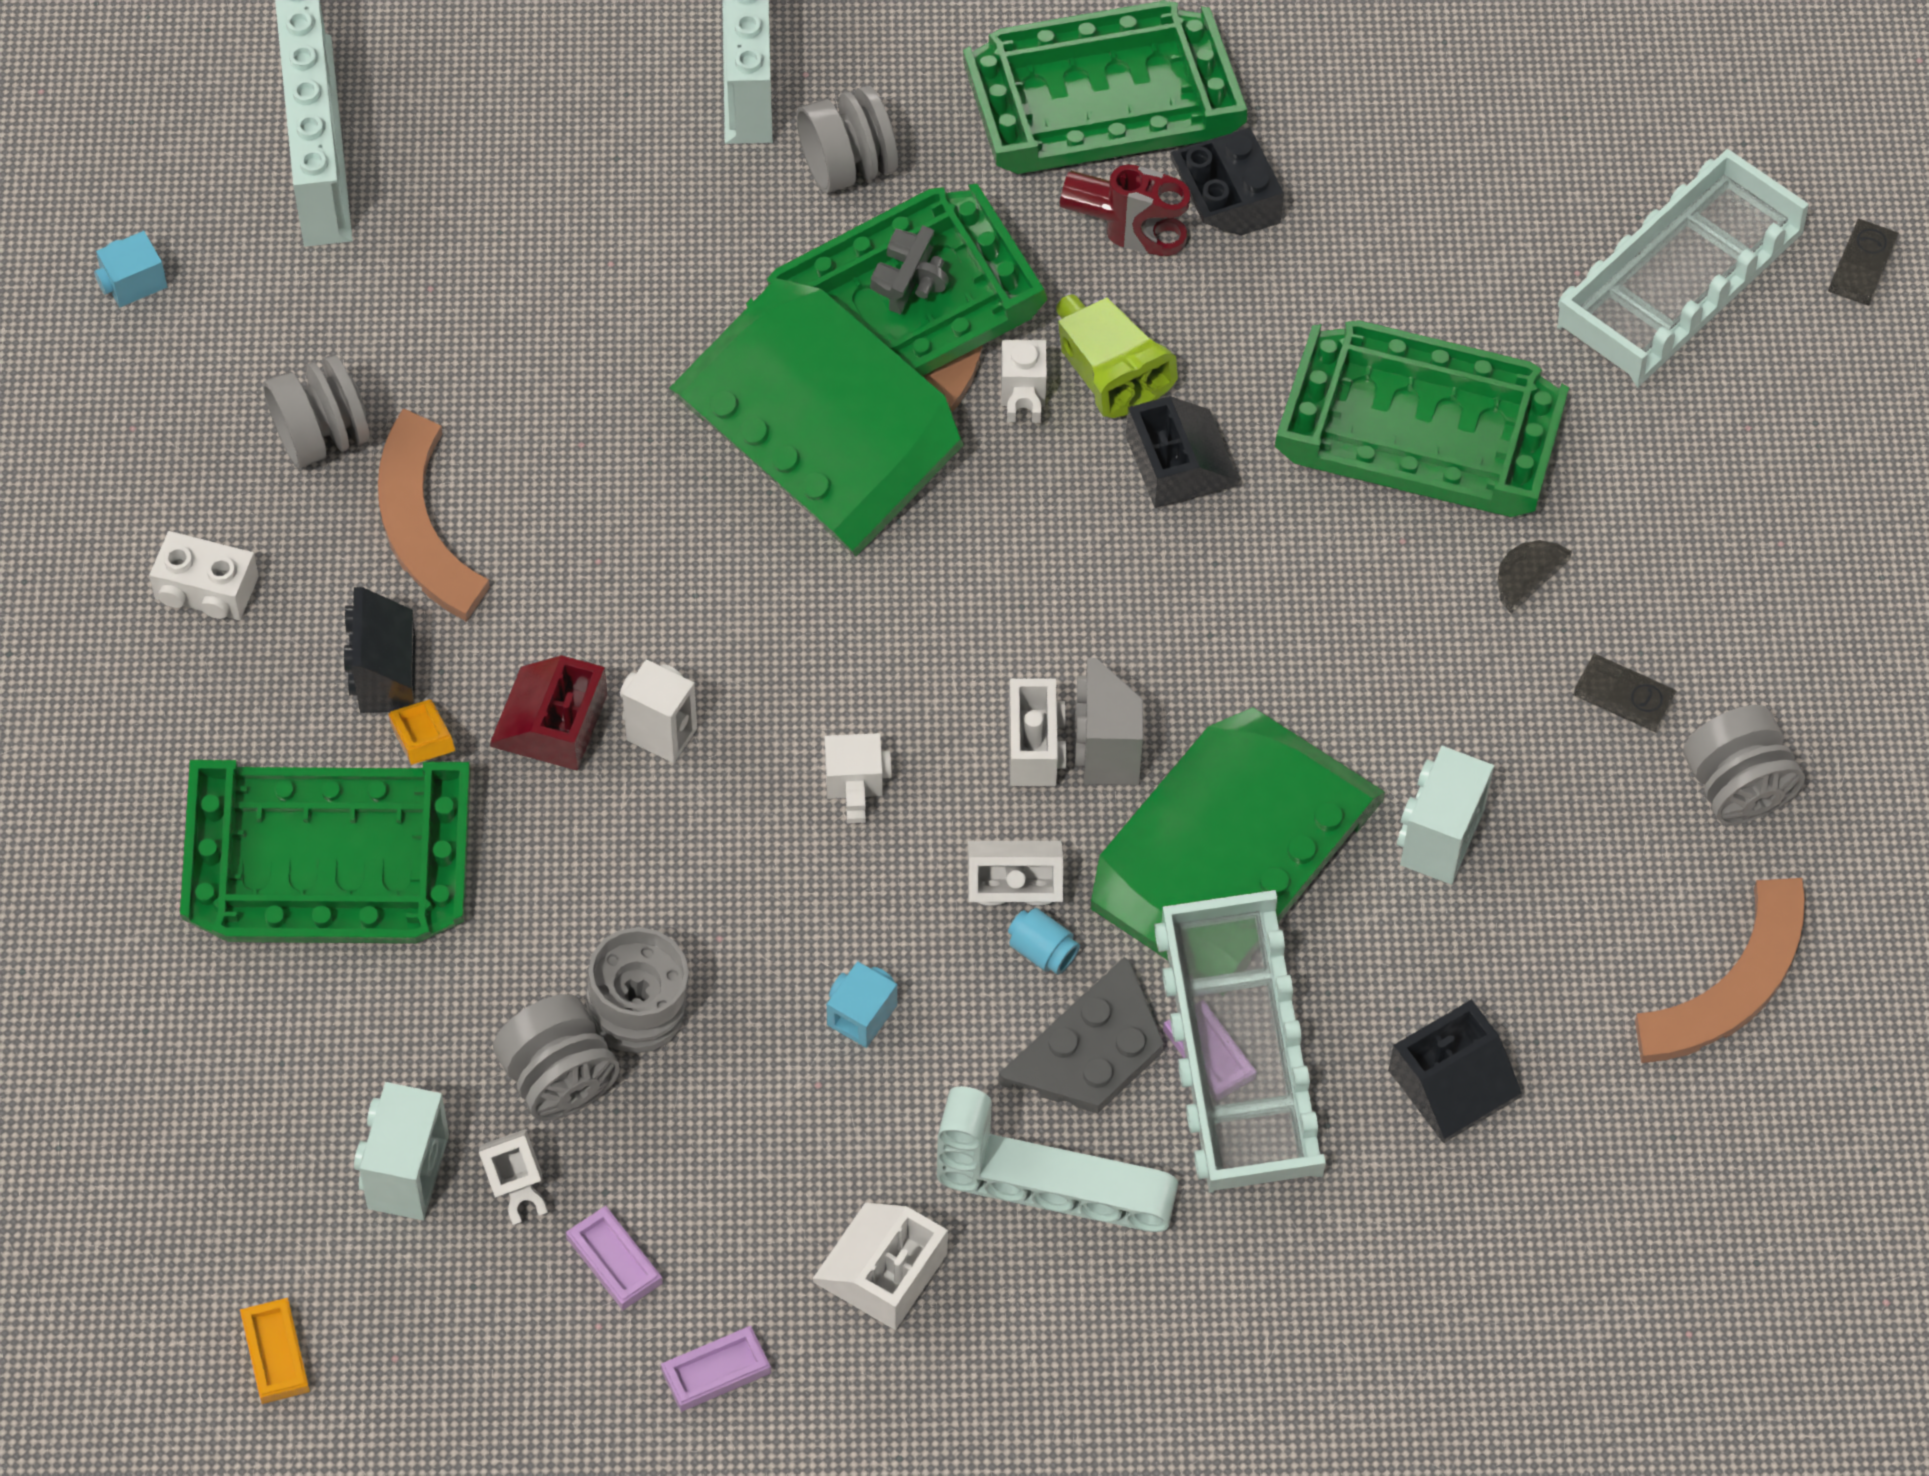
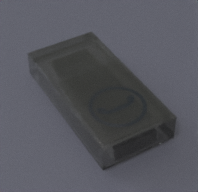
(1863, 262)
(1625, 692)

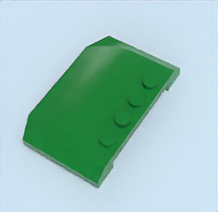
(1103, 86)
(987, 287)
(823, 410)
(1422, 417)
(1231, 819)
(325, 852)

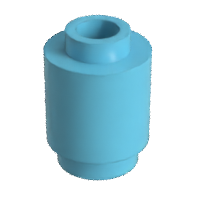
(1043, 941)

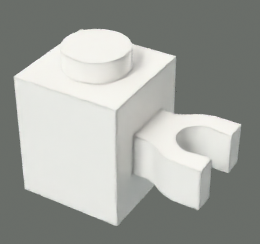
(1023, 377)
(855, 770)
(513, 1170)

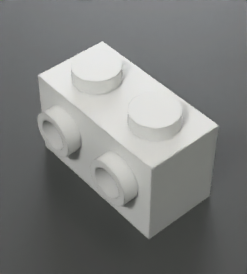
(203, 576)
(659, 710)
(1033, 732)
(1015, 872)

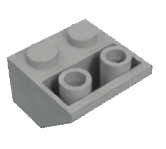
(1107, 727)

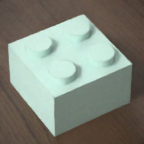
(1444, 814)
(402, 1150)

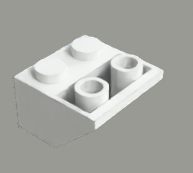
(884, 1261)

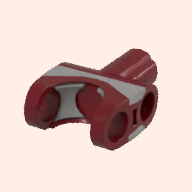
(1131, 206)

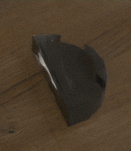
(1527, 569)

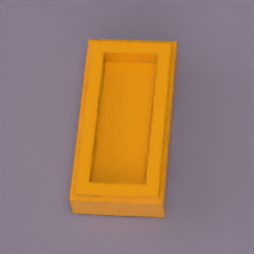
(421, 731)
(274, 1350)

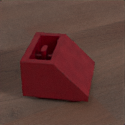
(552, 711)

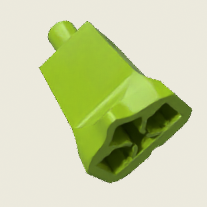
(1113, 355)

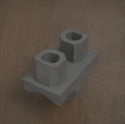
(900, 283)

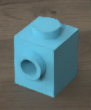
(130, 269)
(861, 1003)

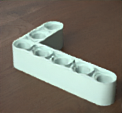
(1044, 1175)

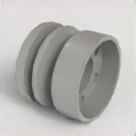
(854, 136)
(316, 411)
(1743, 764)
(637, 989)
(556, 1057)

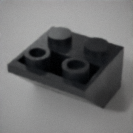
(1231, 182)
(1178, 450)
(380, 652)
(1455, 1071)

